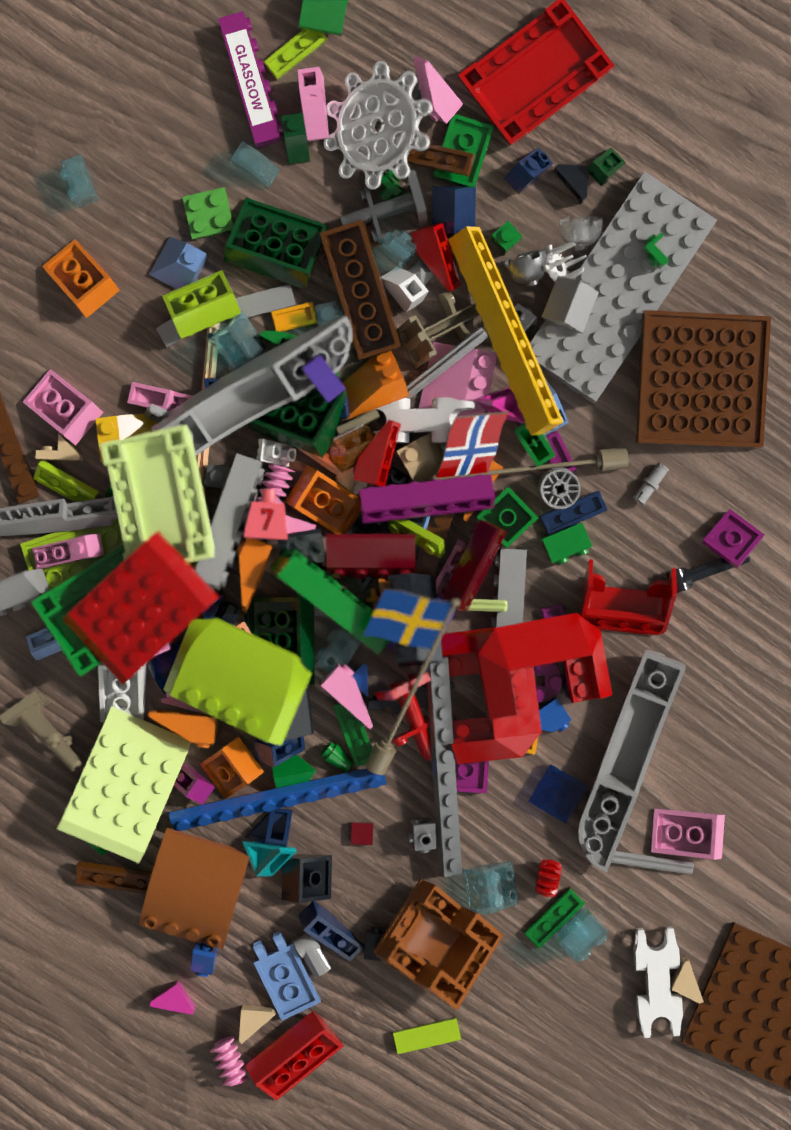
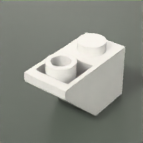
(405, 288)

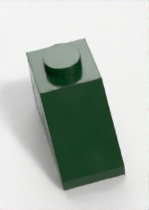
(295, 138)

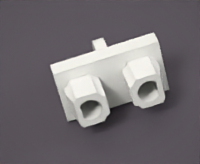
(275, 453)

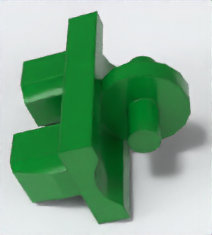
(391, 188)

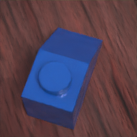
(553, 716)
(203, 959)

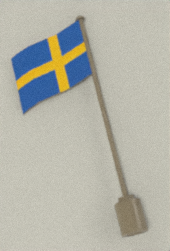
(410, 622)

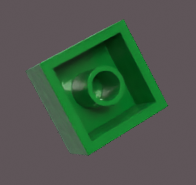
(510, 515)

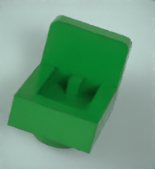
(653, 253)

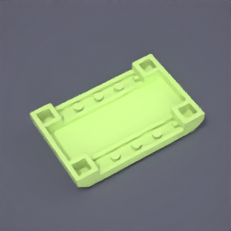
(161, 490)
(124, 785)

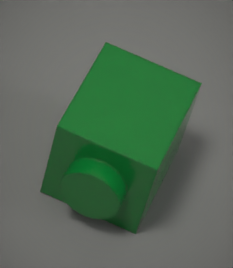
(506, 237)

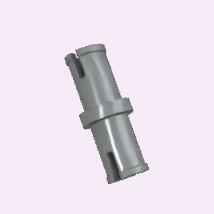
(650, 483)

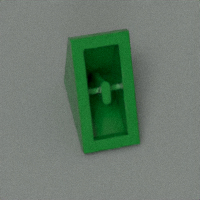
(536, 445)

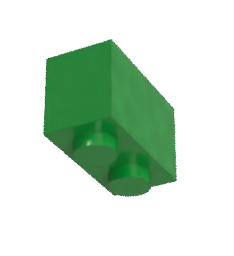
(566, 543)

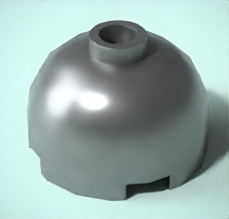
(527, 267)

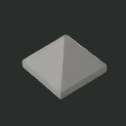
(422, 271)

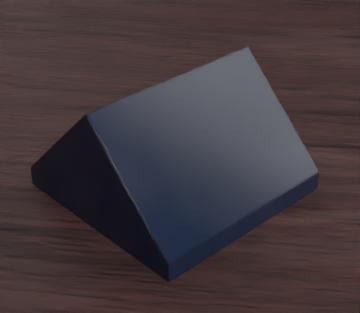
(454, 207)

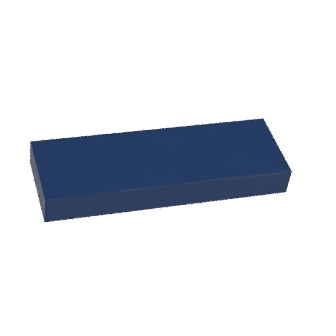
(581, 510)

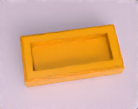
(294, 317)

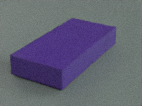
(323, 377)

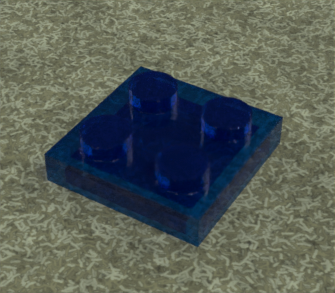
(557, 793)

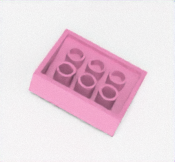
(463, 381)

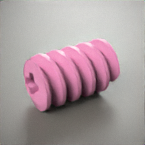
(277, 481)
(229, 1061)

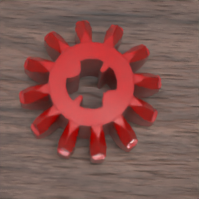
(548, 878)

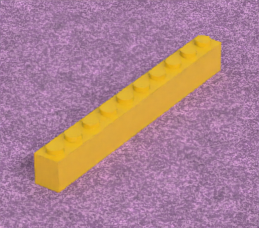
(505, 331)

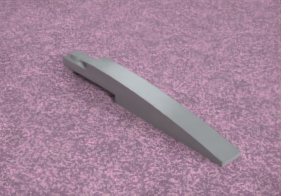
(57, 516)

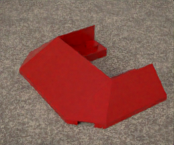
(537, 643)
(483, 737)

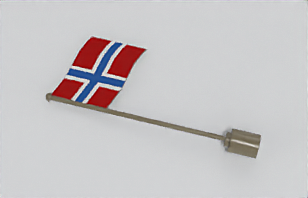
(475, 440)

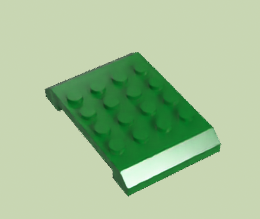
(62, 599)

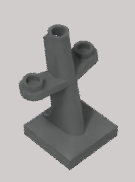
(407, 202)

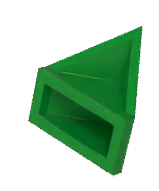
(292, 772)

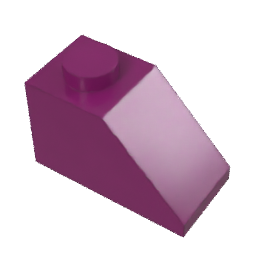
(193, 784)

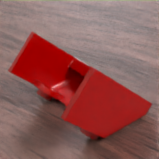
(628, 608)

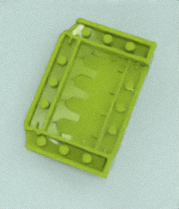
(238, 678)

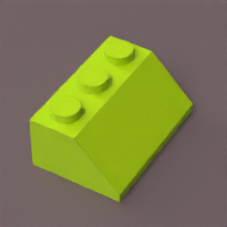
(201, 304)

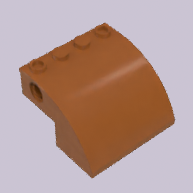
(194, 888)
(446, 935)

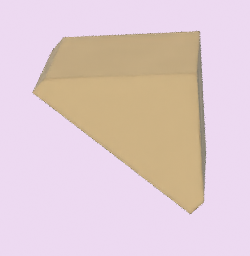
(685, 982)
(253, 1019)

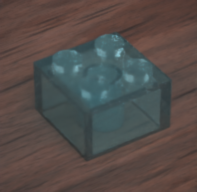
(582, 935)

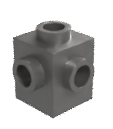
(528, 320)
(422, 835)

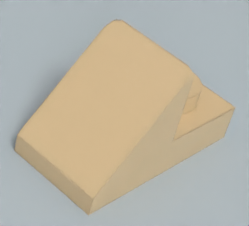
(65, 451)

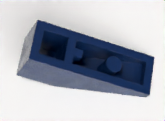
(329, 931)

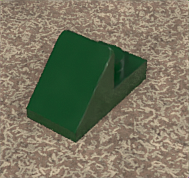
(606, 166)

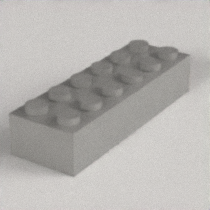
(230, 518)

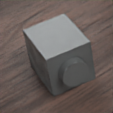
(217, 476)

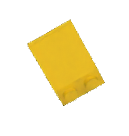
(121, 427)

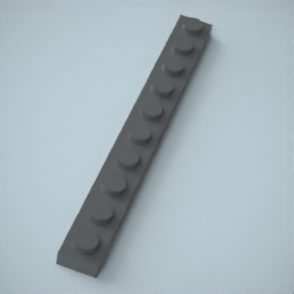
(443, 769)

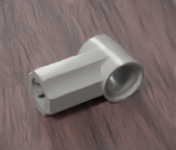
(311, 951)

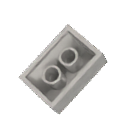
(21, 589)

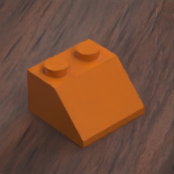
(232, 767)

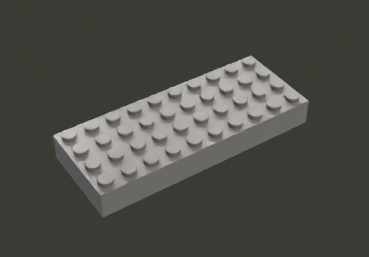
(624, 285)

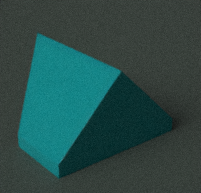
(267, 858)

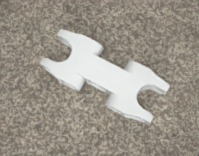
(434, 420)
(658, 997)

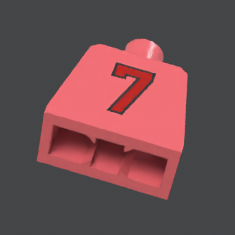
(267, 518)

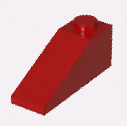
(436, 253)
(376, 459)

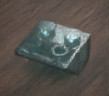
(237, 341)
(491, 887)

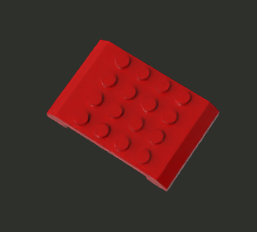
(536, 72)
(140, 607)

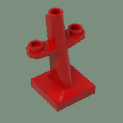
(413, 715)

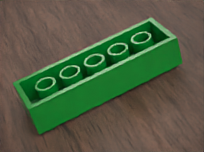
(327, 596)

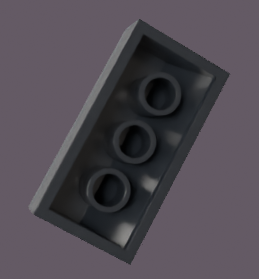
(425, 587)

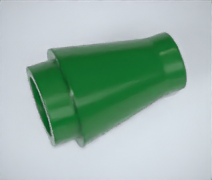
(335, 755)

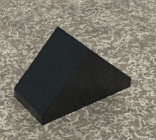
(575, 179)

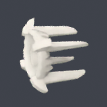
(554, 259)

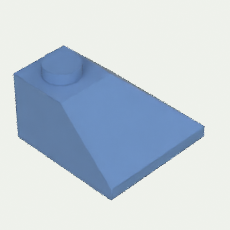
(178, 263)

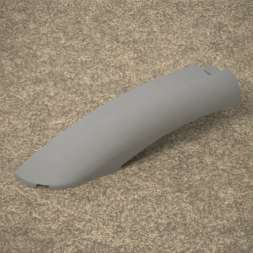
(259, 385)
(628, 756)

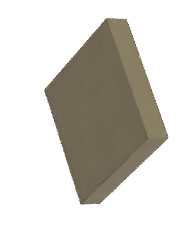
(364, 419)

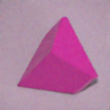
(502, 401)

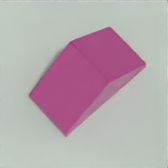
(174, 999)

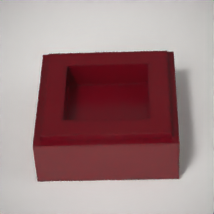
(362, 833)

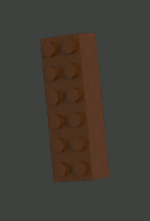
(361, 289)

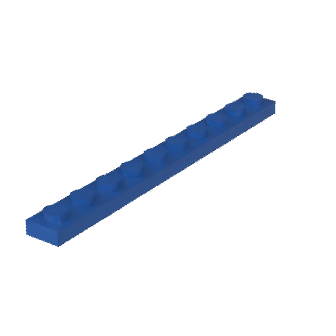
(275, 799)

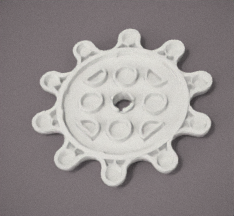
(356, 121)

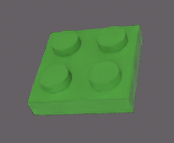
(208, 213)

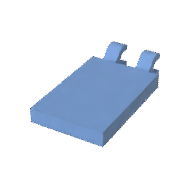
(285, 977)

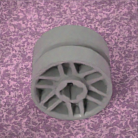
(561, 498)

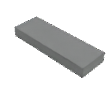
(266, 301)

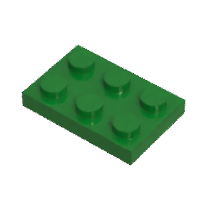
(470, 137)

